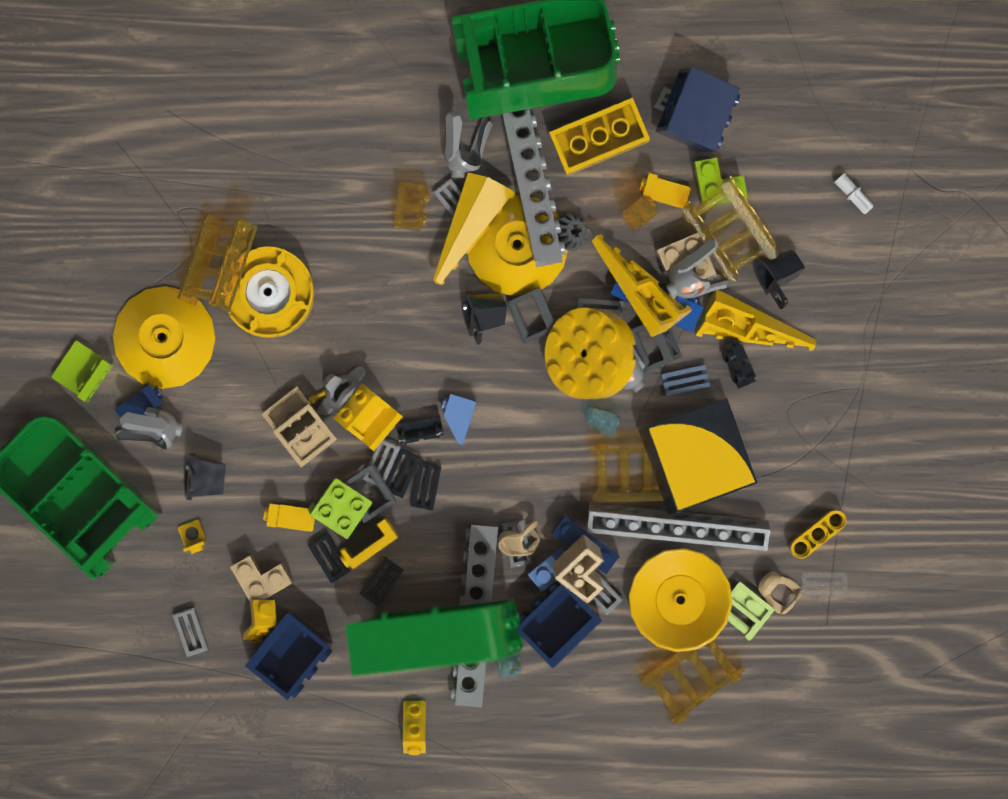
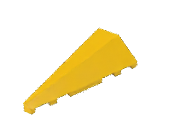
(476, 208)
(652, 304)
(735, 319)

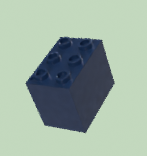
(698, 110)
(557, 623)
(290, 655)

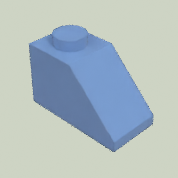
(458, 415)
(543, 574)

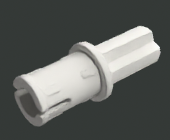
(854, 193)

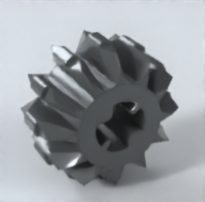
(572, 231)

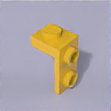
(664, 191)
(288, 517)
(263, 620)
(414, 727)

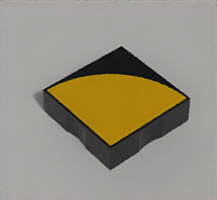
(698, 456)

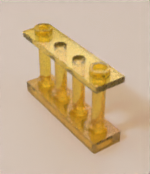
(741, 209)
(231, 268)
(625, 492)
(671, 666)

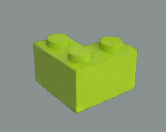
(709, 180)

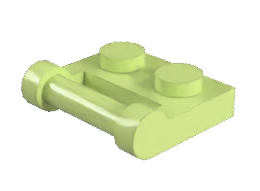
(752, 607)

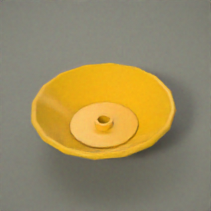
(511, 268)
(187, 341)
(674, 575)

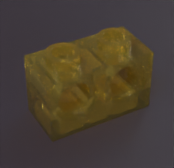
(405, 206)
(640, 213)

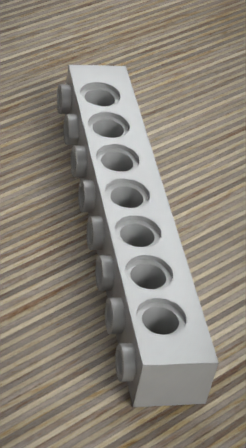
(543, 253)
(678, 527)
(488, 534)

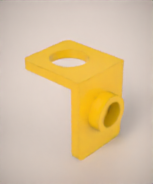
(193, 545)

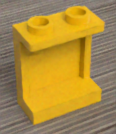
(367, 417)
(390, 535)

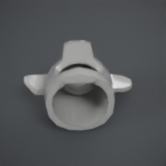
(339, 390)

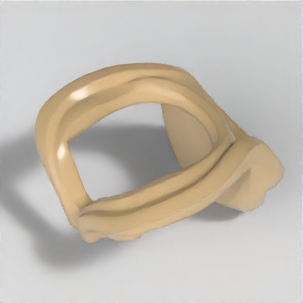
(512, 542)
(769, 582)

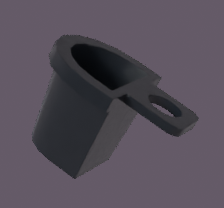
(778, 272)
(482, 312)
(203, 477)

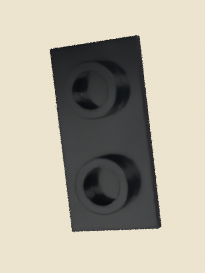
(740, 374)
(418, 429)

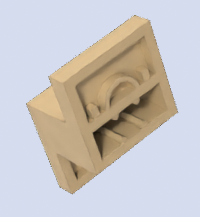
(299, 427)

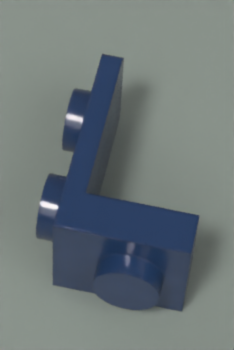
(148, 397)

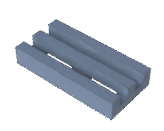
(704, 376)

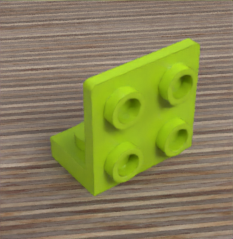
(82, 371)
(340, 508)

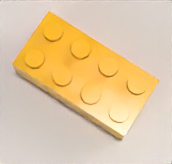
(599, 137)

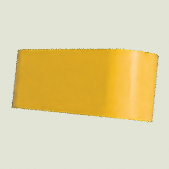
(828, 532)

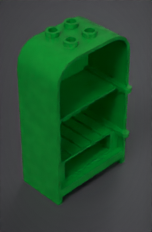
(536, 55)
(71, 493)
(434, 638)

